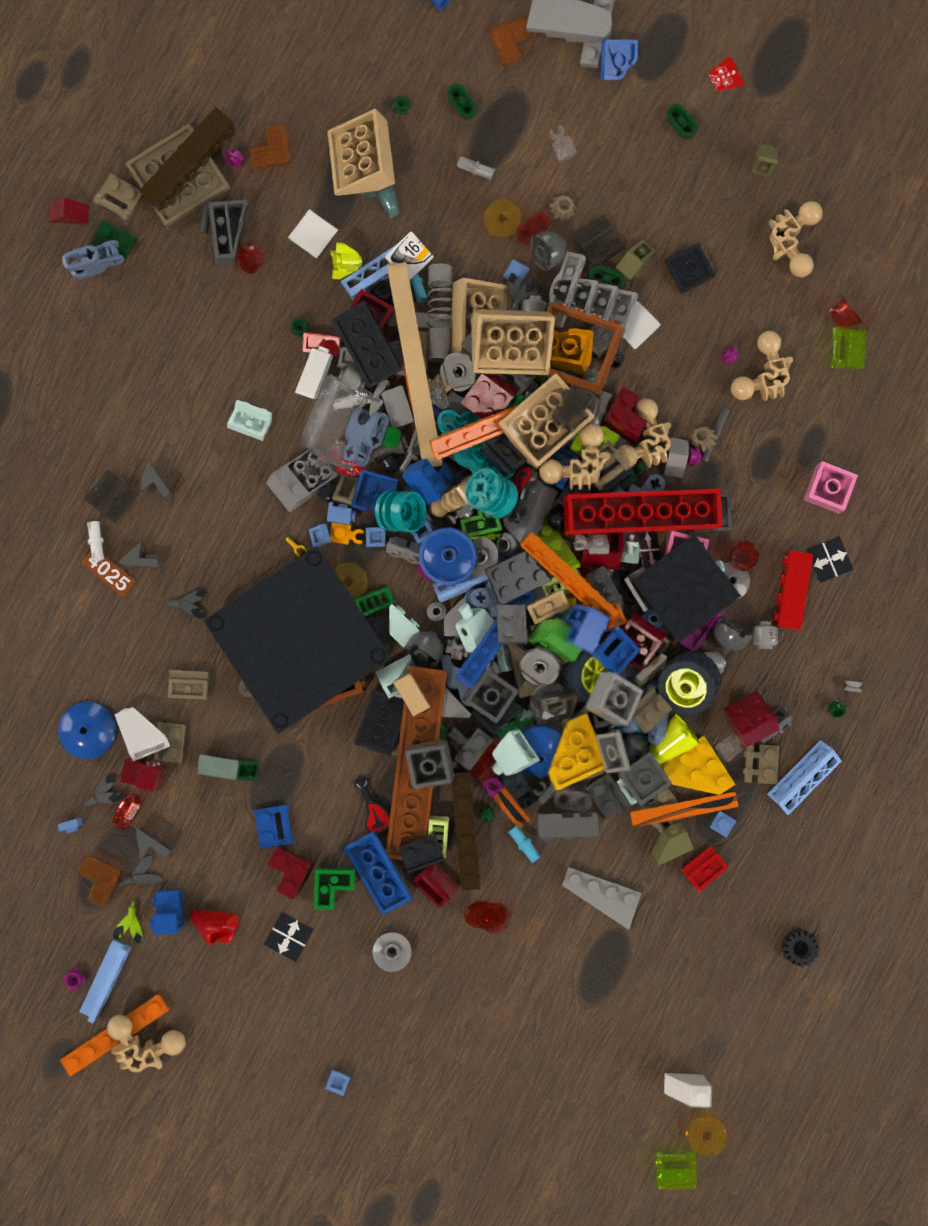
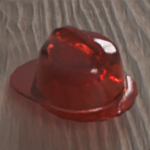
(845, 316)
(487, 916)

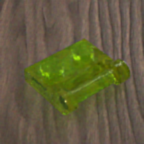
(854, 348)
(676, 1176)

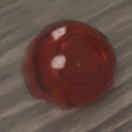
(249, 258)
(744, 556)

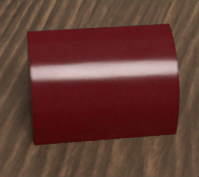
(436, 884)

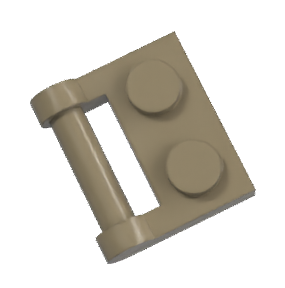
(123, 193)
(614, 456)

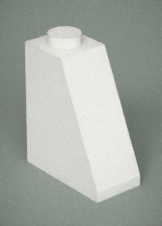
(314, 372)
(139, 734)
(688, 1088)

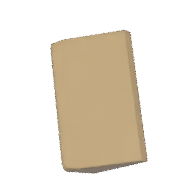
(411, 694)

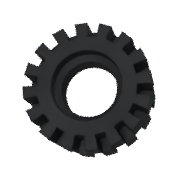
(812, 947)

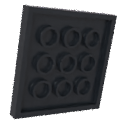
(686, 588)

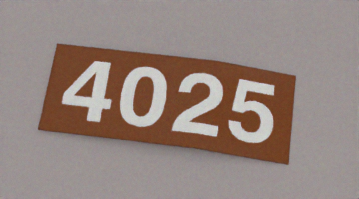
(110, 574)

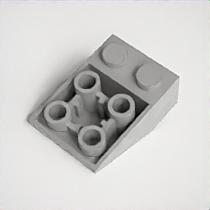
(300, 479)

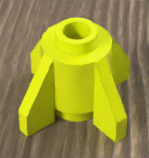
(345, 261)

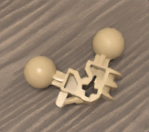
(809, 214)
(743, 387)
(654, 435)
(590, 436)
(451, 500)
(136, 1057)

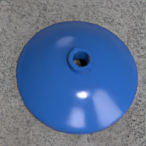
(445, 568)
(100, 730)
(544, 742)

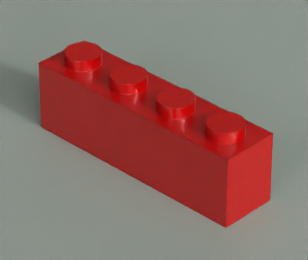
(793, 590)

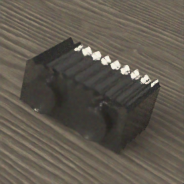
(572, 408)

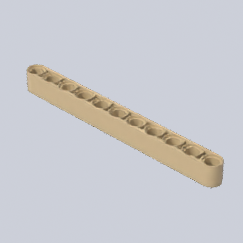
(413, 359)

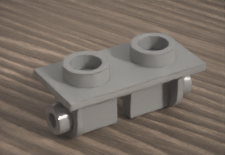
(397, 548)

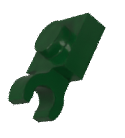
(632, 479)
(512, 726)

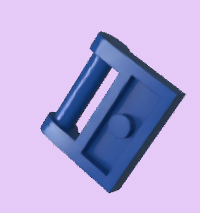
(620, 655)
(267, 826)

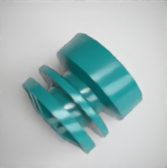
(491, 493)
(400, 511)

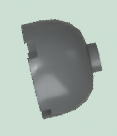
(548, 248)
(731, 635)
(425, 648)

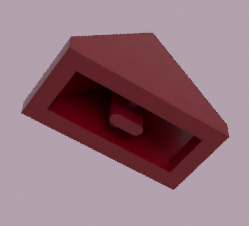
(69, 211)

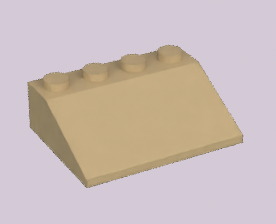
(361, 155)
(470, 295)
(512, 341)
(531, 424)

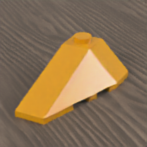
(572, 350)

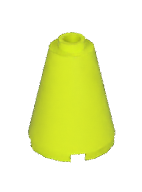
(677, 740)

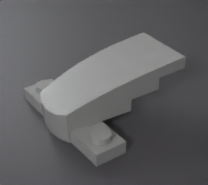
(574, 22)
(589, 294)

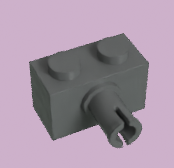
(471, 747)

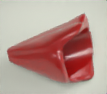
(215, 925)

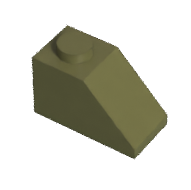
(764, 160)
(635, 259)
(671, 843)

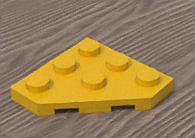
(576, 754)
(699, 770)

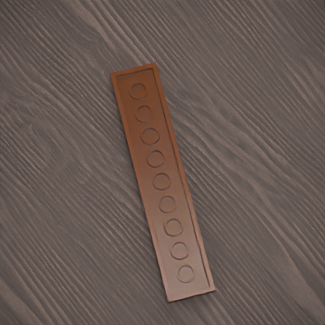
(412, 806)

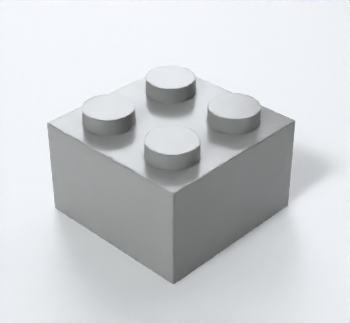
(614, 699)

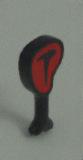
(524, 480)
(377, 815)

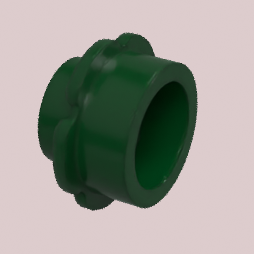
(401, 109)
(299, 322)
(837, 708)
(487, 813)

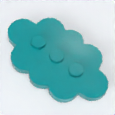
(450, 420)

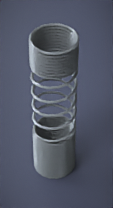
(439, 337)

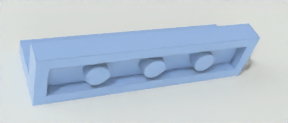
(370, 282)
(447, 592)
(802, 775)
(105, 980)

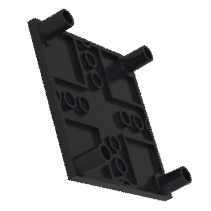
(297, 639)

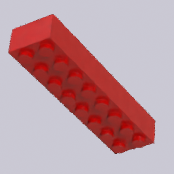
(642, 512)

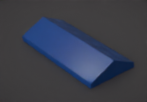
(378, 873)

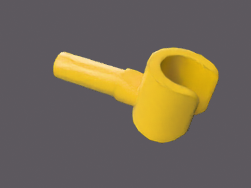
(298, 549)

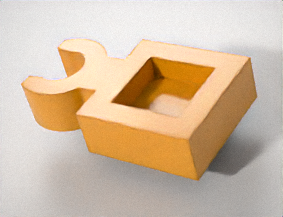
(342, 534)

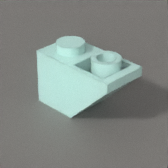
(400, 627)
(392, 673)

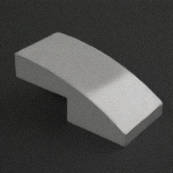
(379, 406)

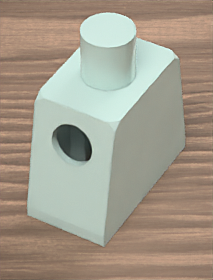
(473, 626)
(513, 754)

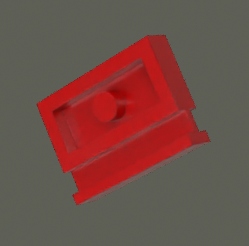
(704, 868)

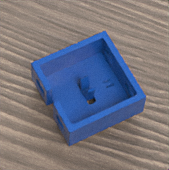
(374, 484)

